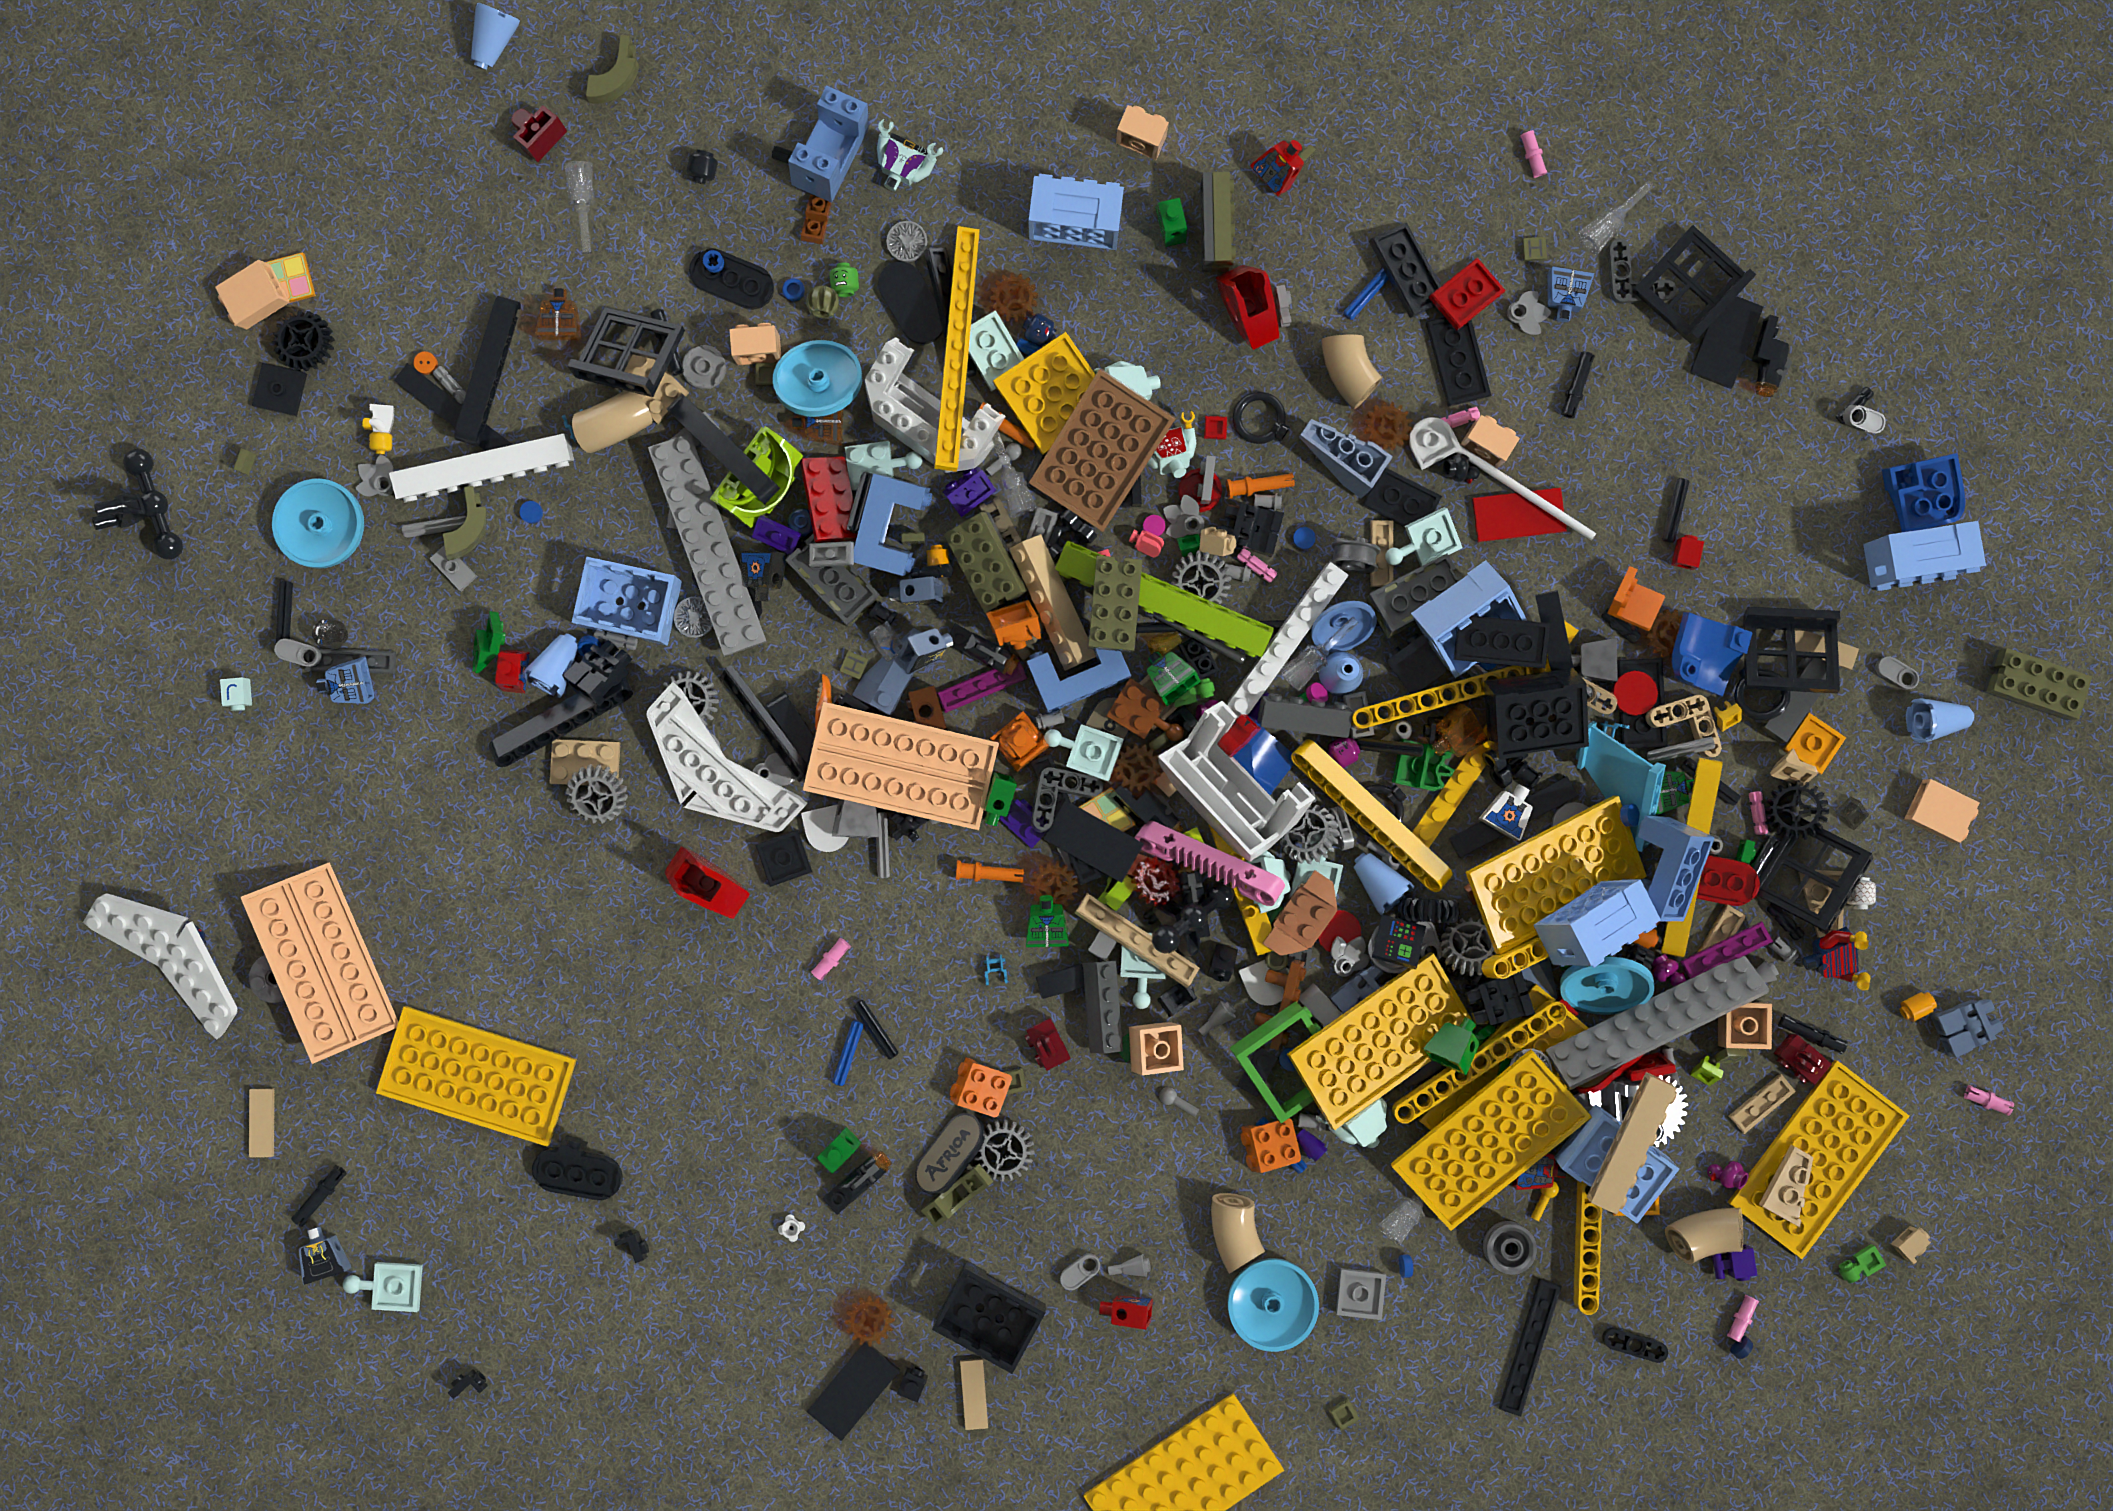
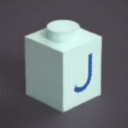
(236, 693)

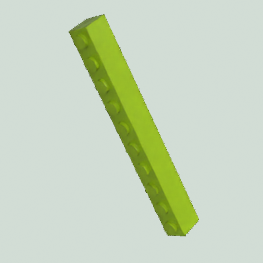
(1176, 604)

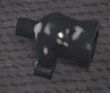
(907, 826)

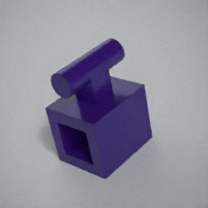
(1739, 1264)

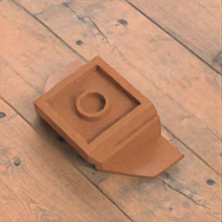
(1303, 916)

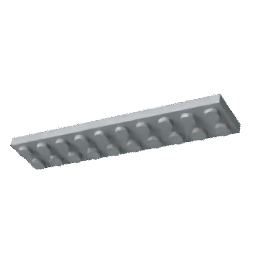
(707, 544)
(1656, 1022)

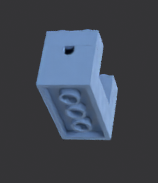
(831, 146)
(869, 544)
(1058, 694)
(1678, 867)

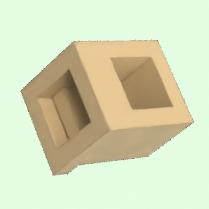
(1217, 542)
(1911, 1243)

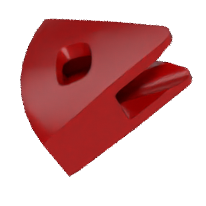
(1250, 304)
(705, 883)

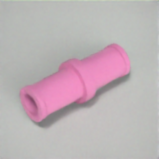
(1533, 154)
(830, 959)
(1989, 1100)
(1743, 1318)

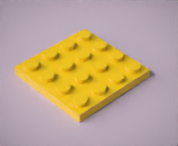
(1046, 389)

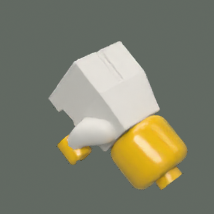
(381, 424)

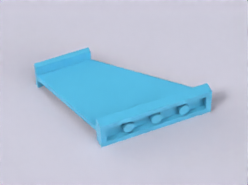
(1622, 774)

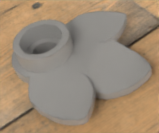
(1532, 313)
(374, 476)
(1181, 515)
(776, 770)
(1349, 953)

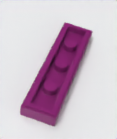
(978, 687)
(1727, 950)

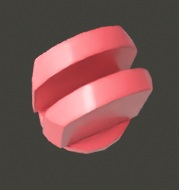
(1147, 543)

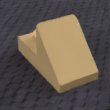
(1792, 769)

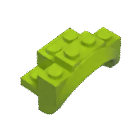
(779, 470)

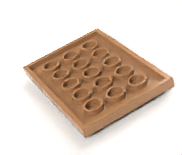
(1102, 450)

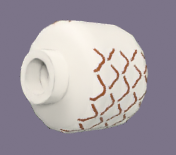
(1863, 894)

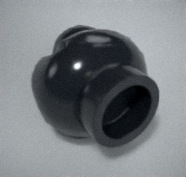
(1458, 469)

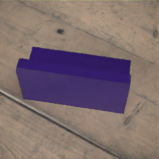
(776, 535)

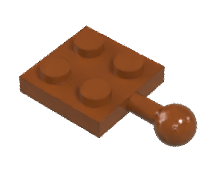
(1139, 710)

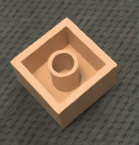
(1142, 132)
(755, 344)
(1490, 441)
(1747, 1027)
(1156, 1048)

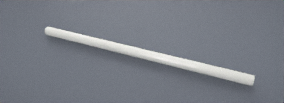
(1531, 496)

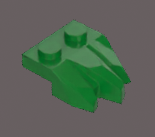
(487, 642)
(1422, 771)

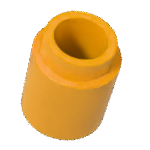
(937, 555)
(1917, 1006)

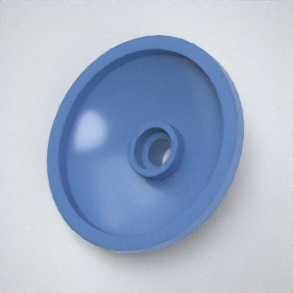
(1336, 616)

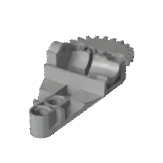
(1610, 1101)

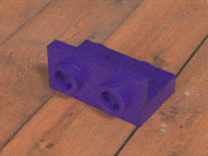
(968, 490)
(1019, 822)

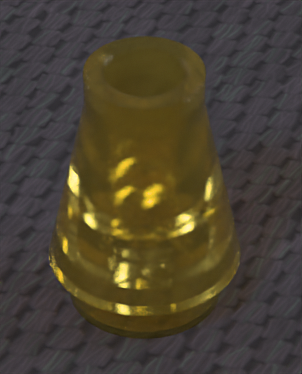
(1164, 643)

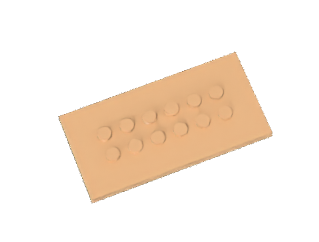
(900, 766)
(320, 962)

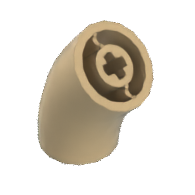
(1350, 367)
(610, 421)
(1235, 1230)
(1706, 1234)

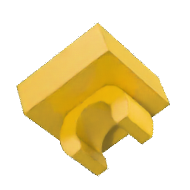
(1728, 717)

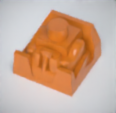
(1015, 624)
(1020, 741)

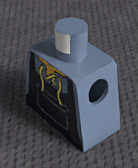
(927, 591)
(923, 649)
(322, 1257)

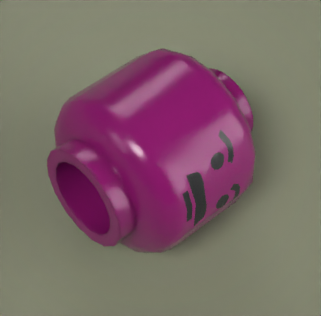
(1344, 751)

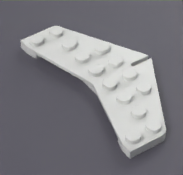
(720, 784)
(178, 954)

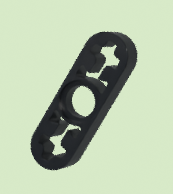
(1617, 1346)

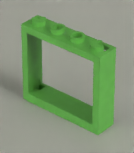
(1260, 1037)

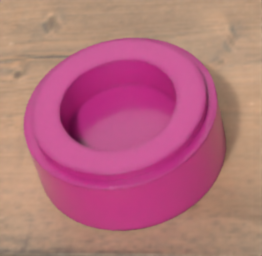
(1154, 525)
(1317, 691)

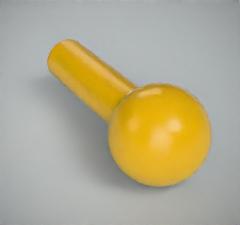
(1547, 1193)

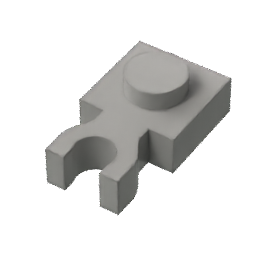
(1283, 300)

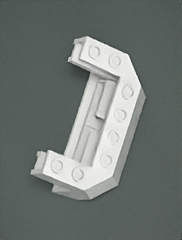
(913, 412)
(1226, 792)

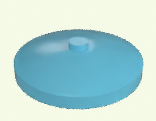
(817, 378)
(318, 523)
(1608, 987)
(1273, 1304)

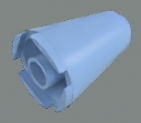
(490, 34)
(551, 664)
(1336, 679)
(1936, 719)
(1381, 882)

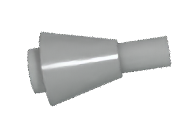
(1767, 972)
(1223, 1013)
(1136, 1266)

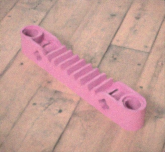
(1261, 886)

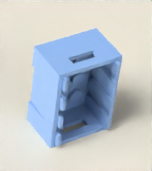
(1075, 212)
(1924, 555)
(606, 581)
(1477, 594)
(1597, 923)
(1587, 1149)

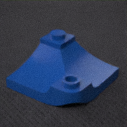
(1925, 492)
(1707, 652)
(1265, 759)

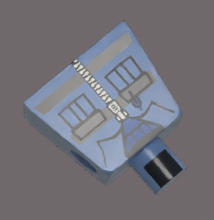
(1567, 291)
(348, 682)

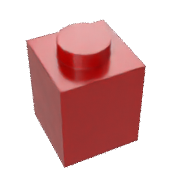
(1687, 552)

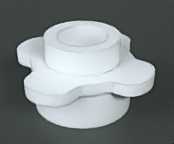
(785, 1228)

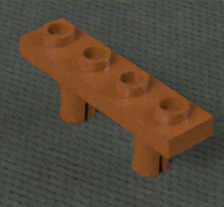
(1291, 994)

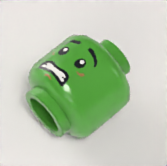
(844, 280)

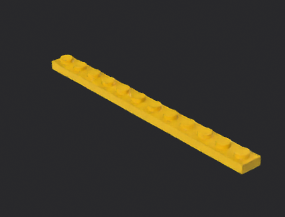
(956, 349)
(1461, 781)

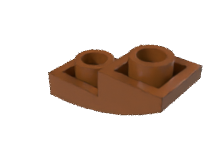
(816, 220)

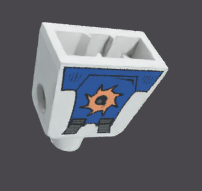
(1509, 813)

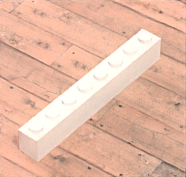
(482, 466)
(1286, 639)

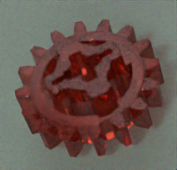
(1156, 880)

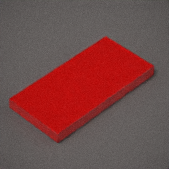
(1515, 516)

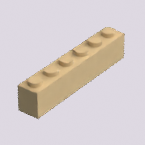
(1052, 602)
(1631, 1143)

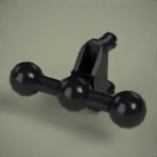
(131, 508)
(1182, 924)

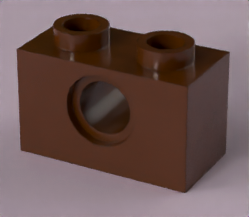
(926, 697)

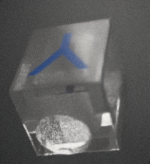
(886, 641)

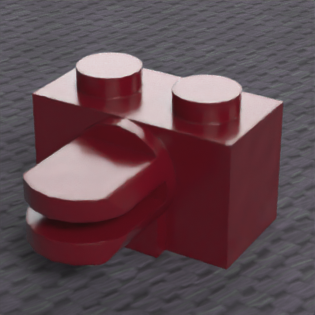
(537, 132)
(1047, 1044)
(1802, 1059)

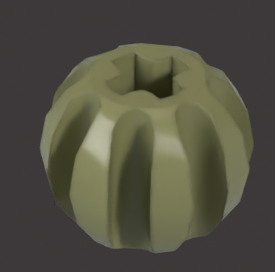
(822, 301)

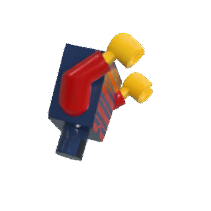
(1837, 956)

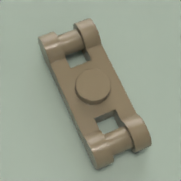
(1002, 521)

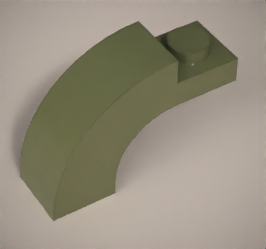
(617, 80)
(471, 532)
(964, 1189)

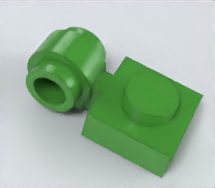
(1204, 689)
(1867, 1260)

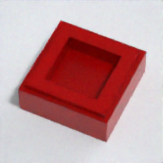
(1215, 427)

